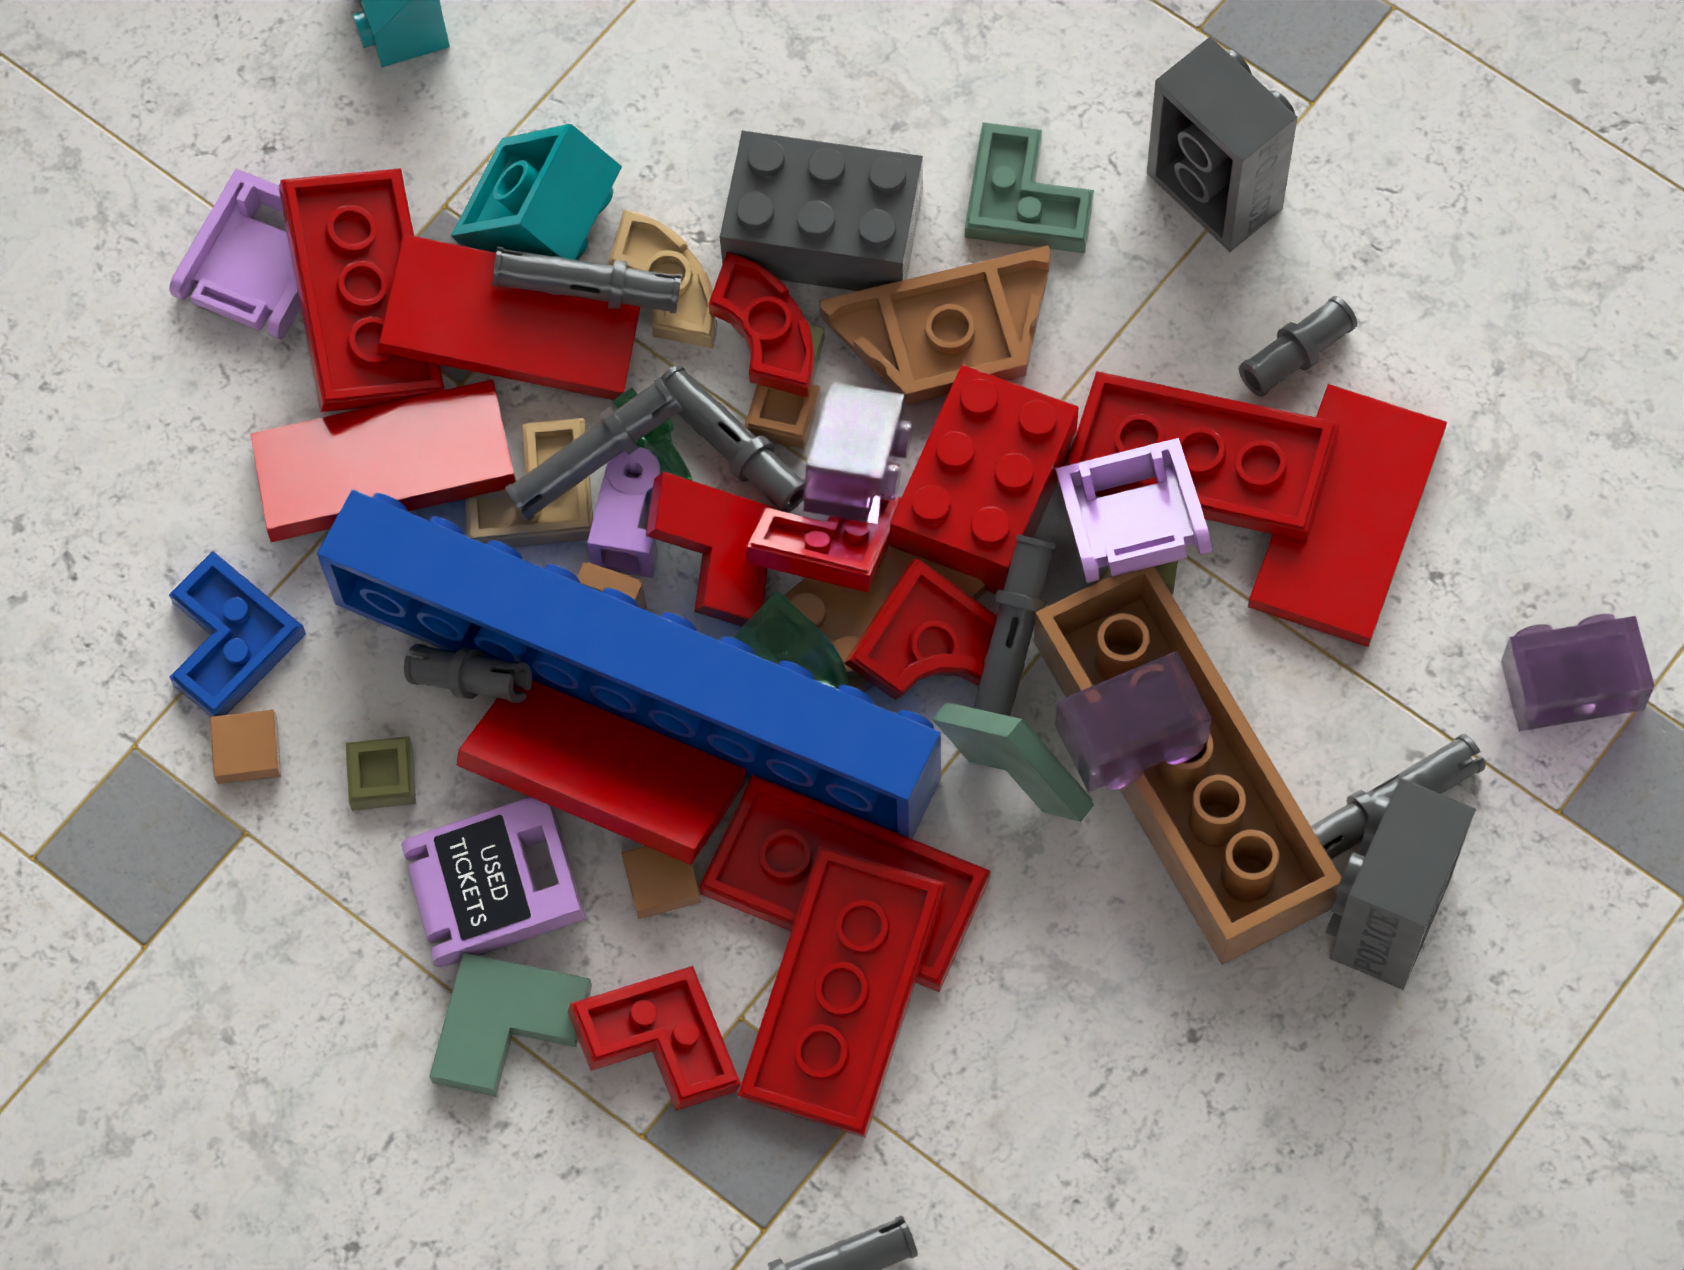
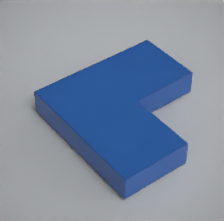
(245, 636)

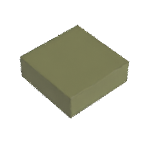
(380, 773)

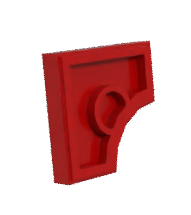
(923, 632)

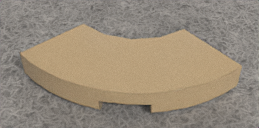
(657, 248)

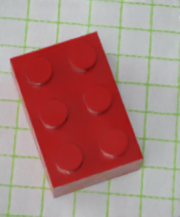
(984, 475)

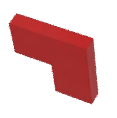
(720, 530)
(830, 551)
(663, 1018)

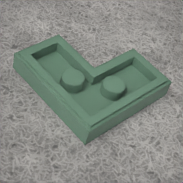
(1014, 208)
(1014, 747)
(490, 1005)

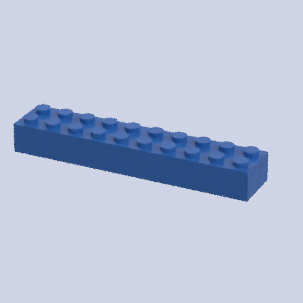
(632, 662)

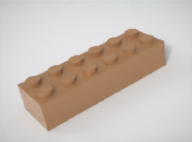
(1225, 814)

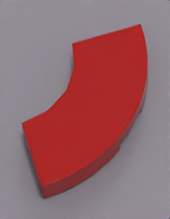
(768, 321)

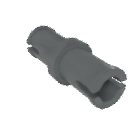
(1297, 346)
(468, 673)

